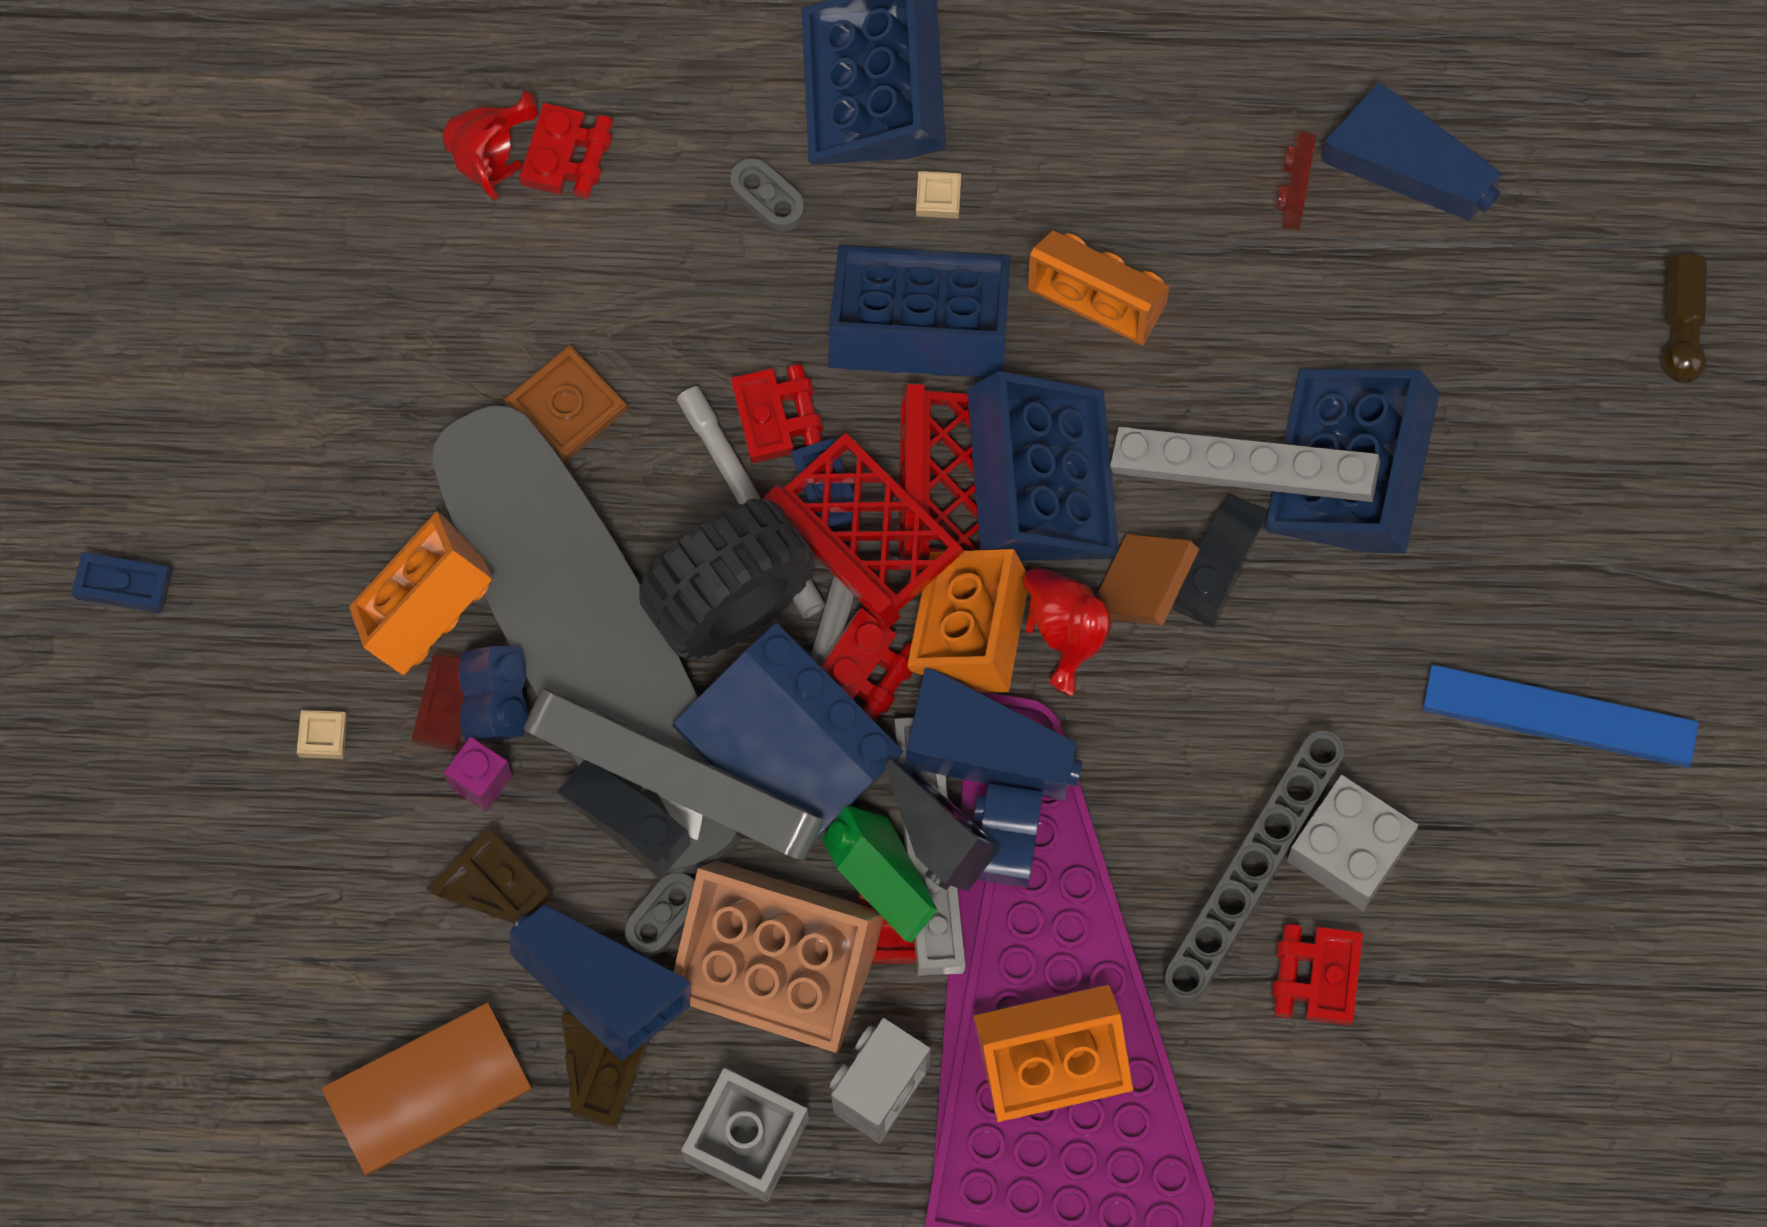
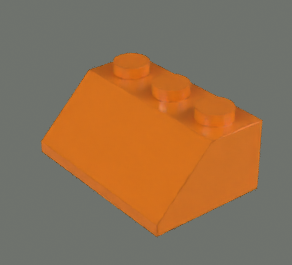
(1097, 286)
(419, 595)
(972, 620)
(1053, 1053)

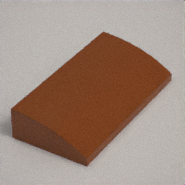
(426, 1089)

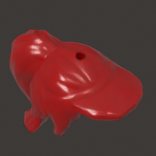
(482, 141)
(1068, 621)

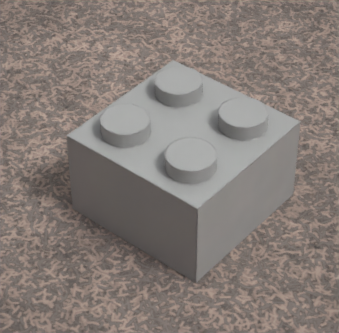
(1352, 843)
(880, 1079)
(745, 1135)

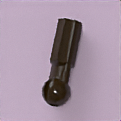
(1685, 314)

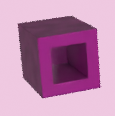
(478, 774)

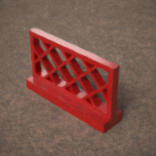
(916, 464)
(844, 561)

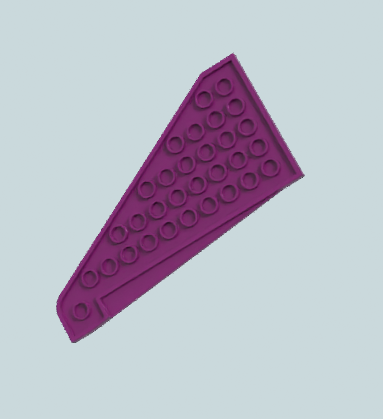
(1084, 1163)

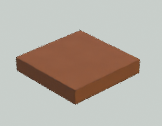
(567, 403)
(1146, 578)

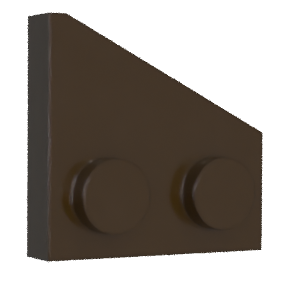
(492, 881)
(596, 1076)

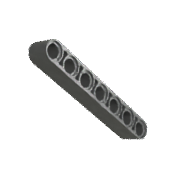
(673, 774)
(1257, 847)

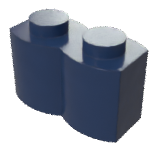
(492, 693)
(1011, 821)

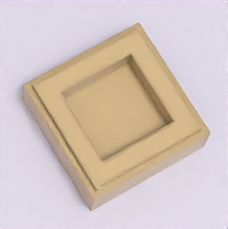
(938, 194)
(322, 734)

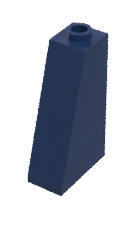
(1411, 155)
(986, 742)
(599, 981)

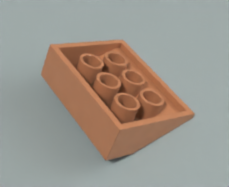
(776, 954)

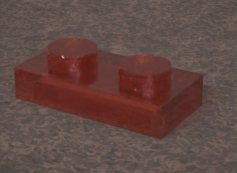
(1293, 197)
(440, 706)

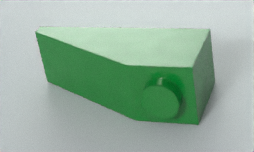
(880, 869)

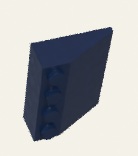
(872, 80)
(919, 311)
(1364, 413)
(1042, 468)
(788, 729)

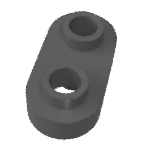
(770, 196)
(659, 914)

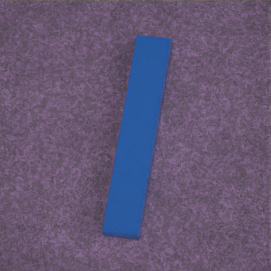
(1560, 716)

